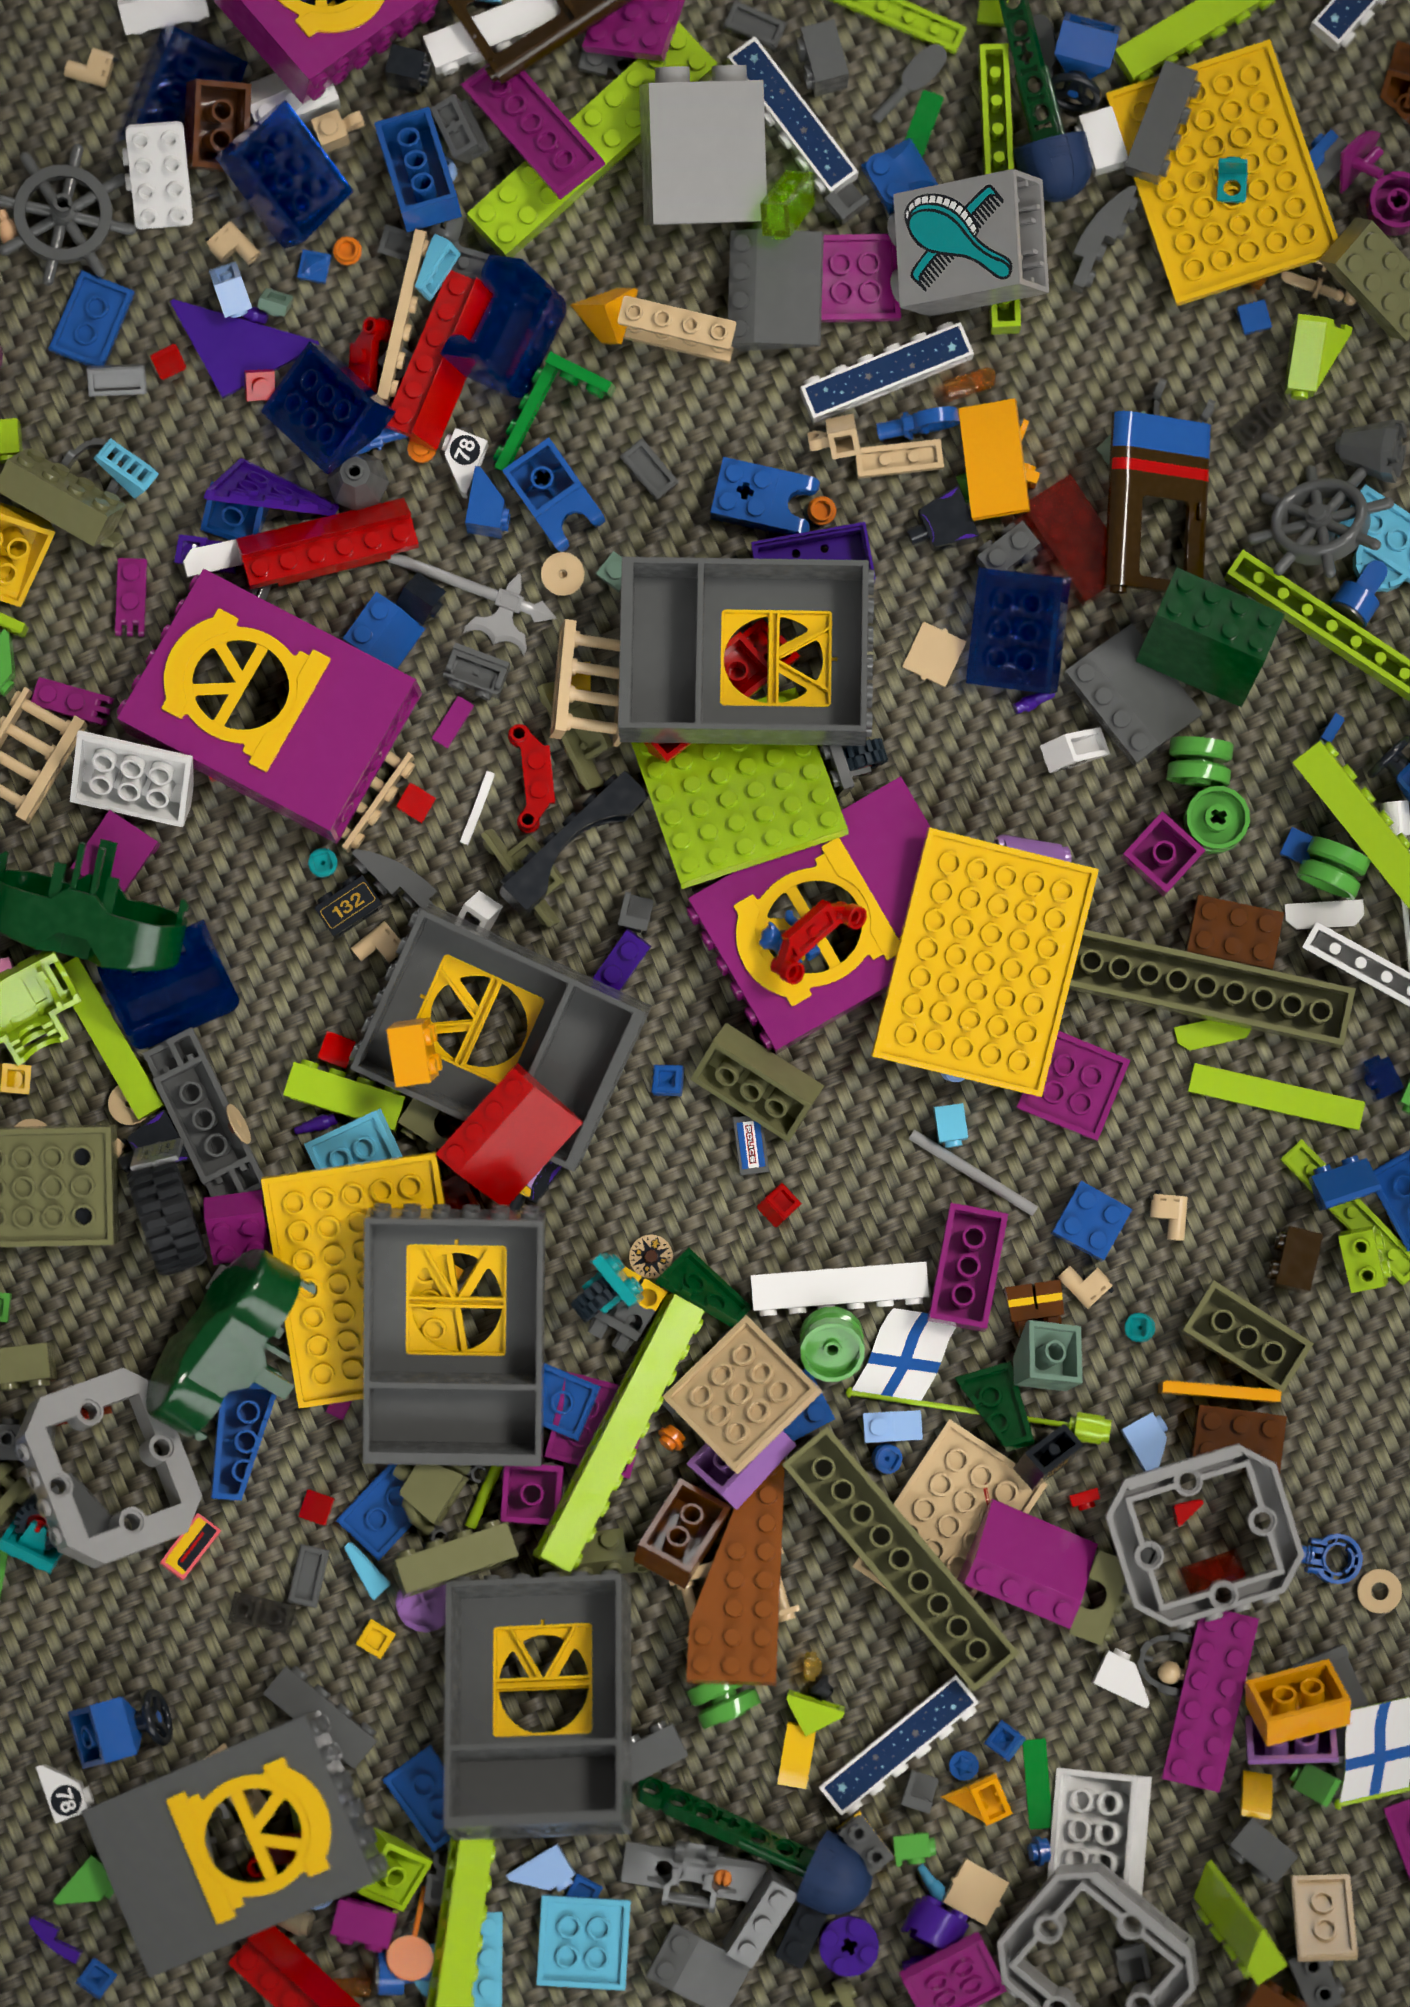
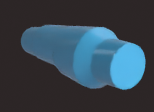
(934, 1886)

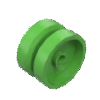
(1199, 761)
(1226, 805)
(1333, 867)
(832, 1344)
(725, 1702)

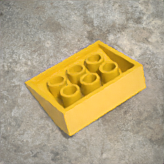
(22, 549)

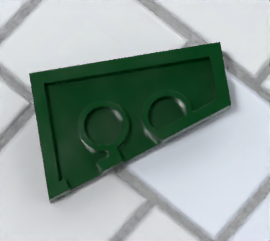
(703, 1287)
(999, 1404)

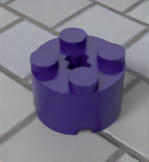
(934, 1925)
(864, 1951)

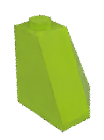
(1312, 352)

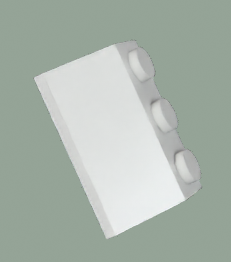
(144, 15)
(271, 91)

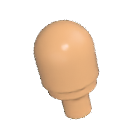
(7, 226)

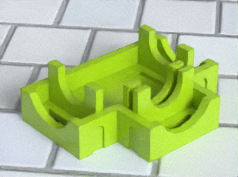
(31, 1005)

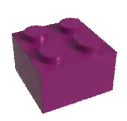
(1163, 853)
(236, 1225)
(531, 1493)
(364, 1923)

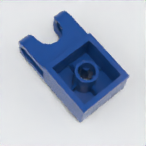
(557, 499)
(769, 503)

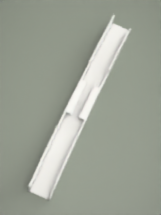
(477, 809)

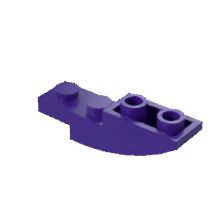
(622, 961)

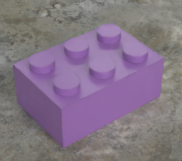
(739, 1487)

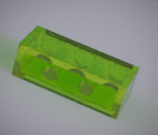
(787, 204)

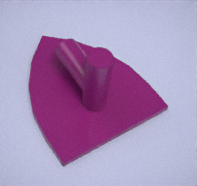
(1360, 157)

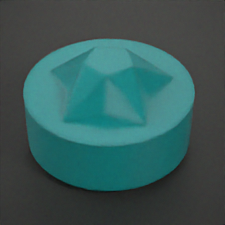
(323, 863)
(1139, 1327)

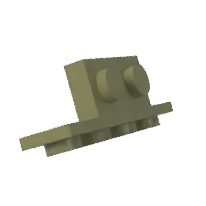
(579, 744)
(512, 860)
(602, 1553)

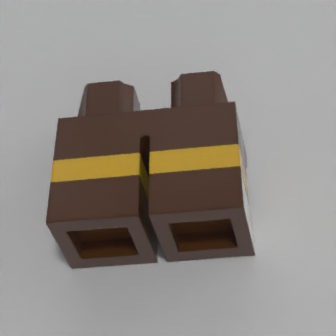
(1022, 1305)

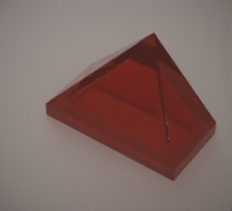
(1222, 1566)

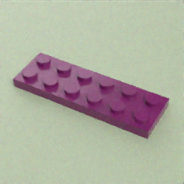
(535, 129)
(1210, 1701)

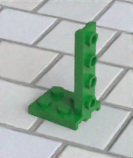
(531, 403)

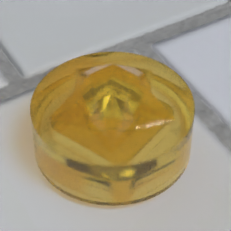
(812, 1666)

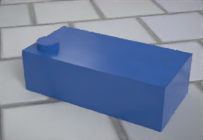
(418, 169)

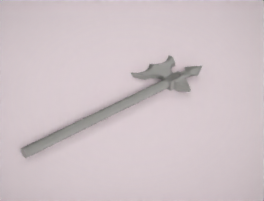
(498, 626)

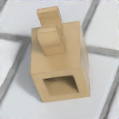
(333, 130)
(840, 437)

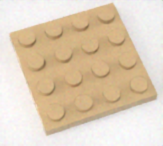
(742, 1394)

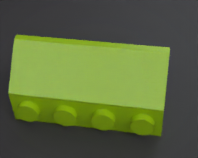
(1236, 1926)

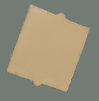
(934, 654)
(975, 1892)

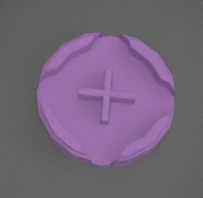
(424, 1610)

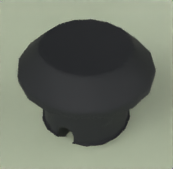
(821, 1687)

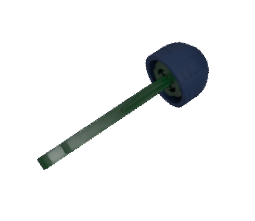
(1053, 155)
(832, 1875)

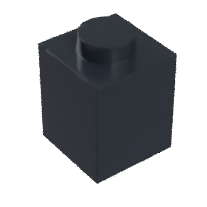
(421, 599)

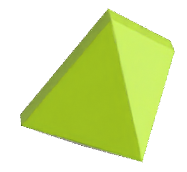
(813, 1713)

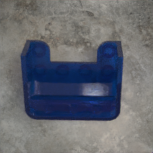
(513, 329)
(169, 1001)

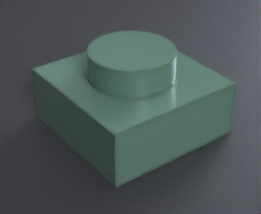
(275, 302)
(611, 571)

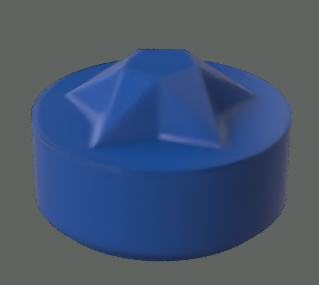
(886, 1458)
(963, 1765)

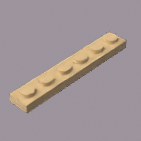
(401, 329)

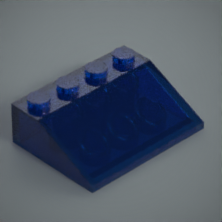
(173, 62)
(285, 175)
(326, 408)
(1018, 630)

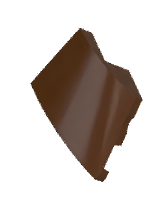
(1397, 81)

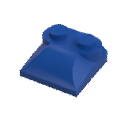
(897, 171)

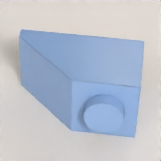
(230, 290)
(892, 1426)
(1146, 1440)
(545, 1870)

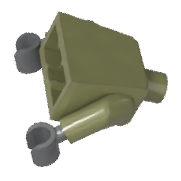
(431, 1492)

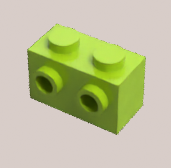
(1364, 1258)

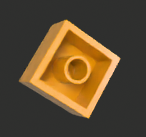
(414, 1051)

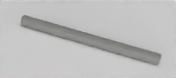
(973, 1172)

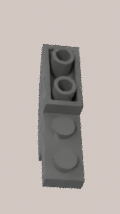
(1106, 228)
(393, 877)

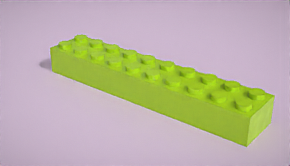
(610, 124)

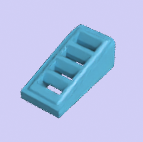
(436, 266)
(136, 465)
(370, 1575)

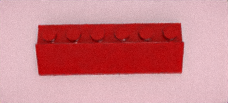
(431, 381)
(327, 544)
(746, 668)
(286, 1973)

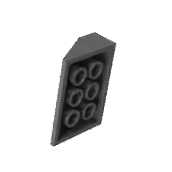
(775, 290)
(1130, 700)

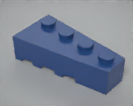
(238, 1438)

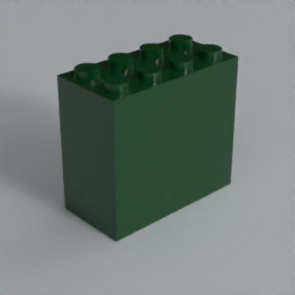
(1209, 637)

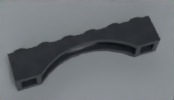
(613, 805)

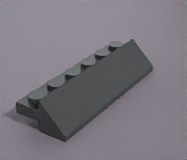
(201, 1116)

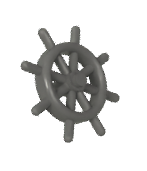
(63, 214)
(1320, 521)

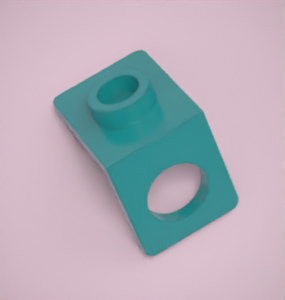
(1232, 169)

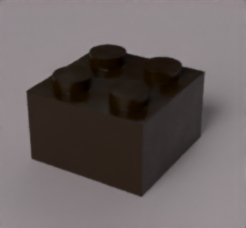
(1295, 1259)

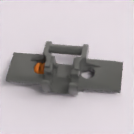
(694, 1863)

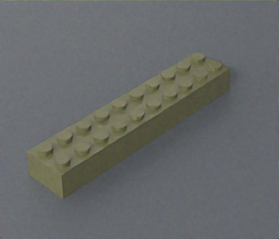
(1212, 989)
(900, 1559)

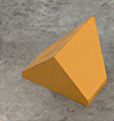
(602, 314)
(981, 1799)

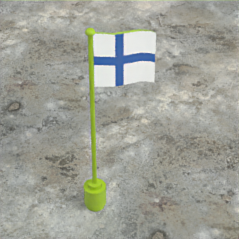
(909, 1358)
(1376, 1752)

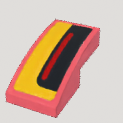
(190, 1547)

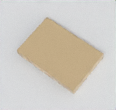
(1323, 1917)

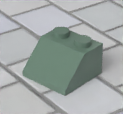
(1048, 1356)

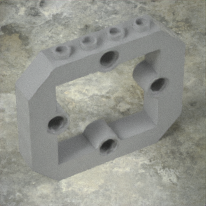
(1269, 1498)
(60, 1510)
(1121, 1900)

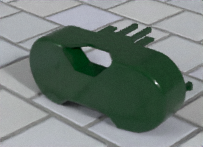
(89, 916)
(226, 1343)

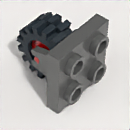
(851, 762)

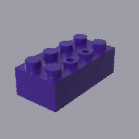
(843, 543)

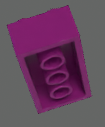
(967, 1267)

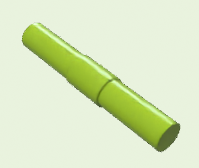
(483, 1496)

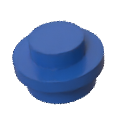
(1039, 1851)

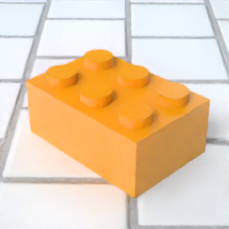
(1298, 1702)

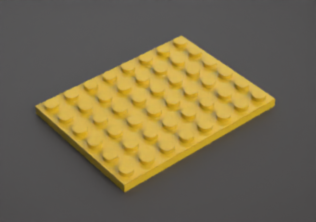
(1244, 115)
(984, 962)
(320, 1232)

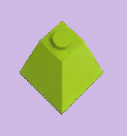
(404, 1871)

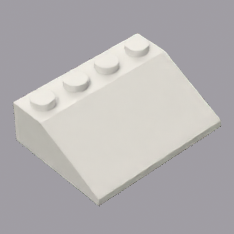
(132, 779)
(1101, 1821)

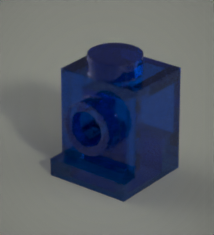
(1381, 1077)

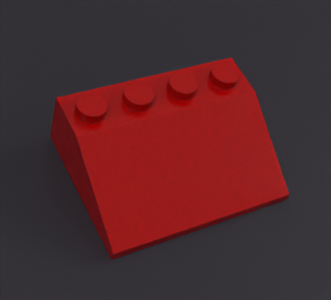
(509, 1136)

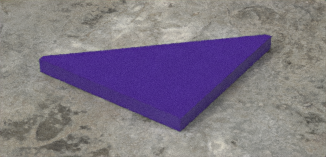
(236, 345)
(255, 486)

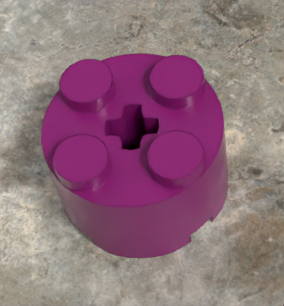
(1380, 203)

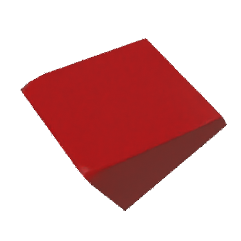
(168, 361)
(415, 803)
(336, 1050)
(778, 1205)
(316, 1507)
(1185, 1510)

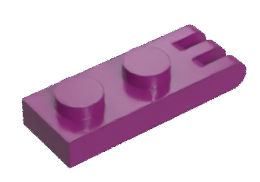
(131, 596)
(71, 701)

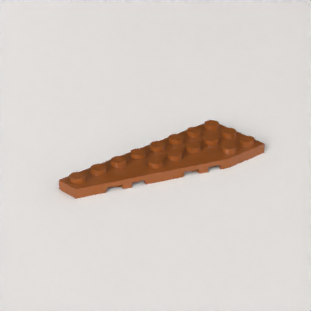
(738, 1608)

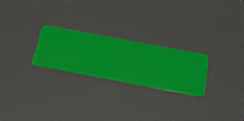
(924, 119)
(1037, 1783)

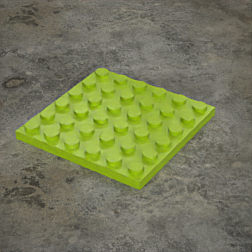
(740, 804)

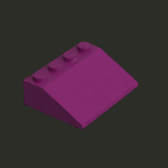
(1029, 1563)

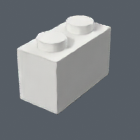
(1104, 140)

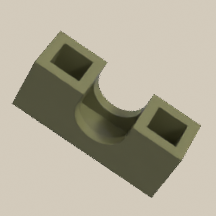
(420, 1121)
(1095, 1623)

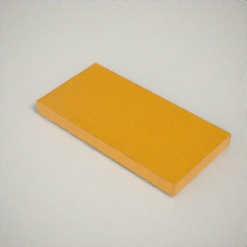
(994, 459)
(1219, 1391)

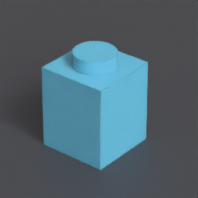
(950, 1125)

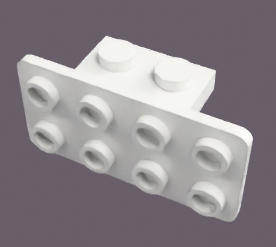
(158, 174)

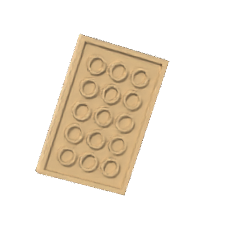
(948, 1498)

